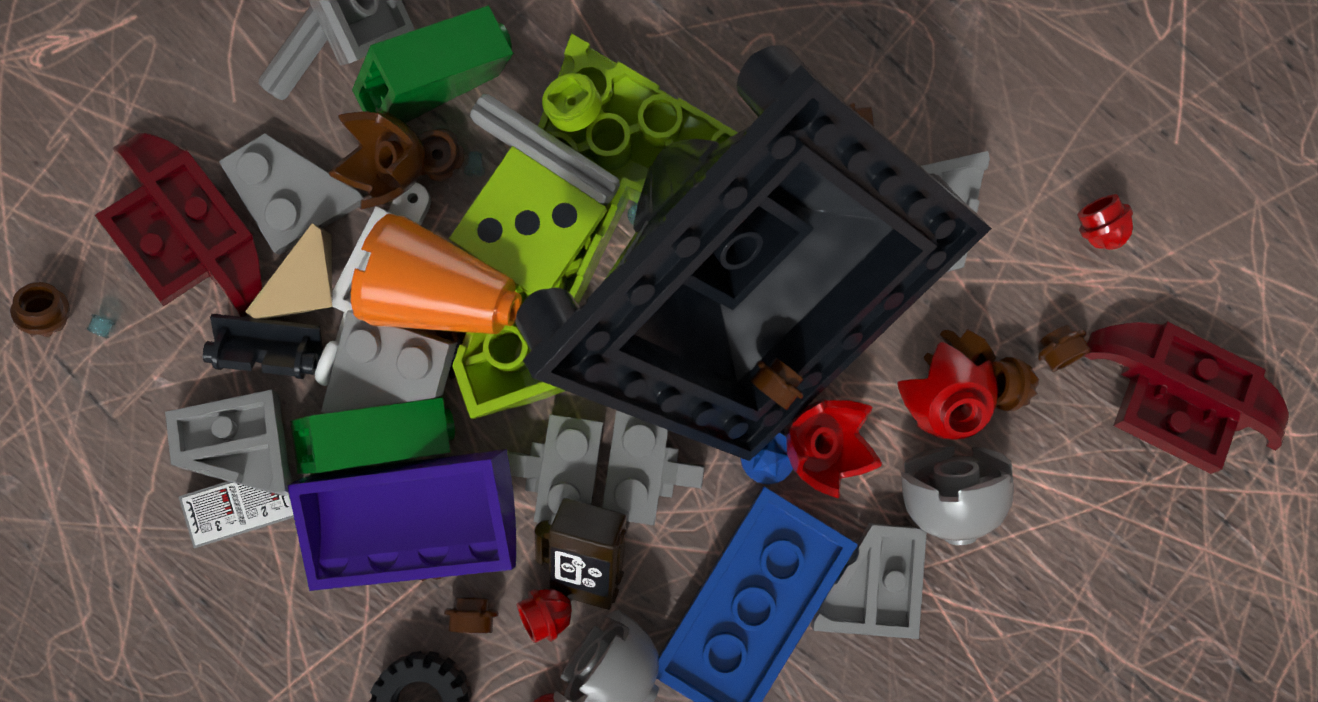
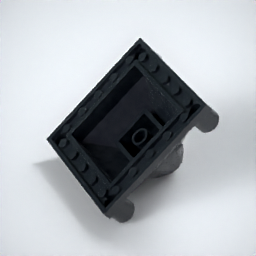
(752, 251)

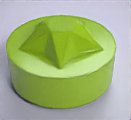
(572, 102)

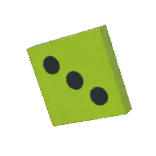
(528, 223)

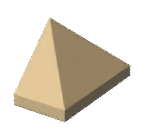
(300, 281)

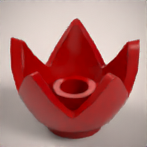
(951, 383)
(841, 447)

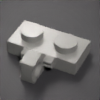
(562, 465)
(643, 469)

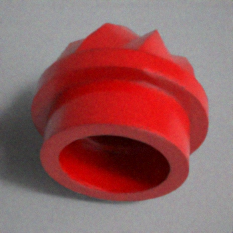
(1106, 222)
(545, 614)

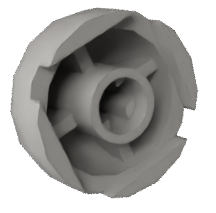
(958, 495)
(612, 665)

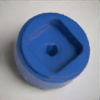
(770, 464)

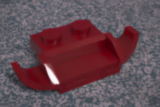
(180, 226)
(1188, 392)

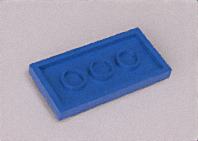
(754, 604)

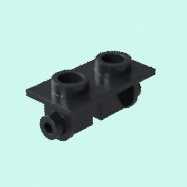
(278, 345)

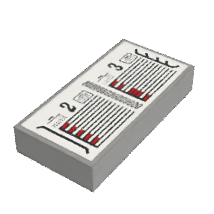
(230, 511)

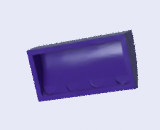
(406, 520)

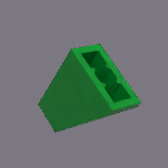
(432, 64)
(371, 435)

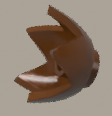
(385, 160)

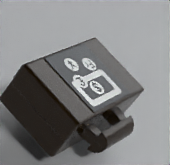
(583, 552)

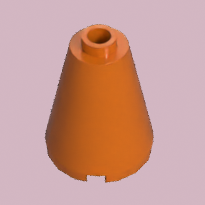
(429, 283)

